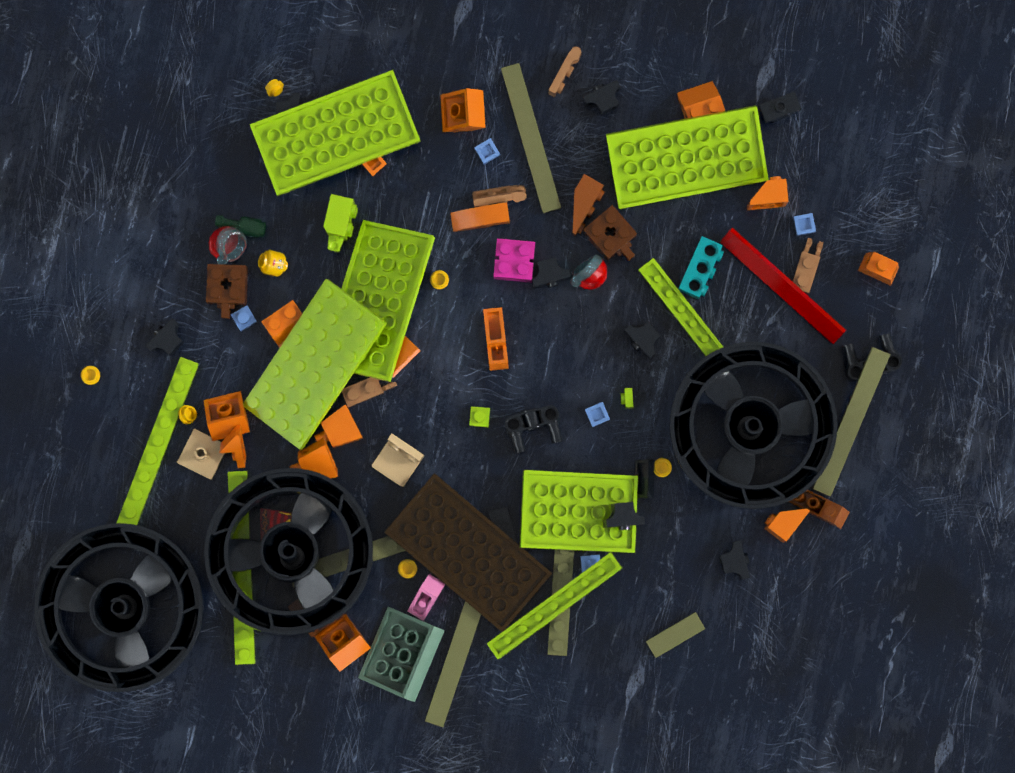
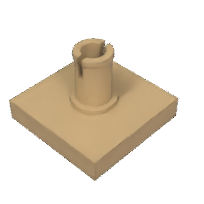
(201, 454)

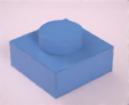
(487, 151)
(804, 224)
(244, 318)
(597, 414)
(588, 561)

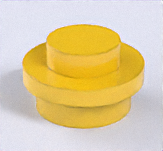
(274, 88)
(439, 279)
(90, 375)
(187, 414)
(662, 467)
(407, 568)

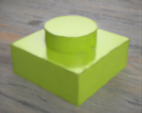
(627, 398)
(479, 417)

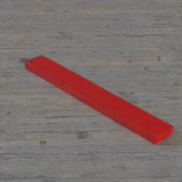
(782, 286)

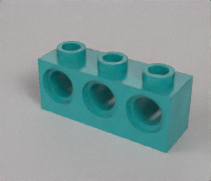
(701, 258)

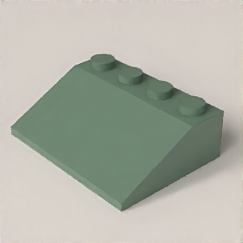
(401, 654)

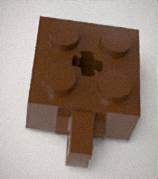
(609, 245)
(226, 298)

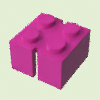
(514, 260)

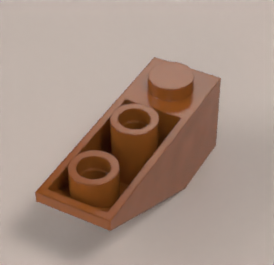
(585, 196)
(822, 508)

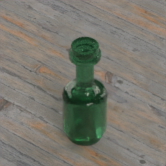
(248, 226)

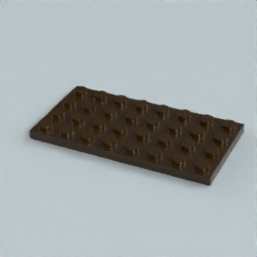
(468, 552)

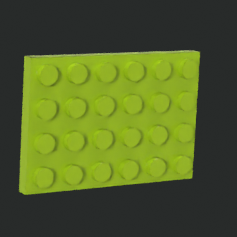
(570, 509)

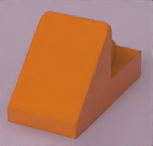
(235, 444)

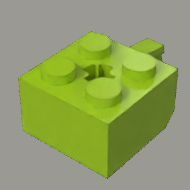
(339, 221)

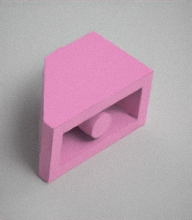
(426, 597)

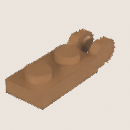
(565, 70)
(499, 195)
(807, 267)
(364, 391)

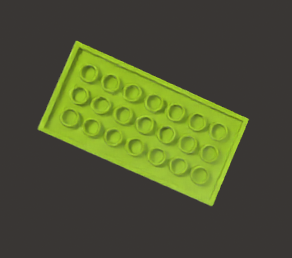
(335, 133)
(687, 157)
(386, 280)
(314, 364)

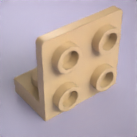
(397, 460)

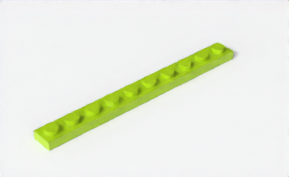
(158, 442)
(243, 634)

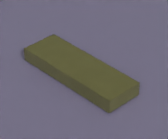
(675, 635)

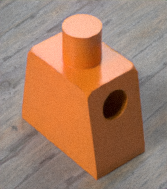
(879, 267)
(339, 428)
(317, 459)

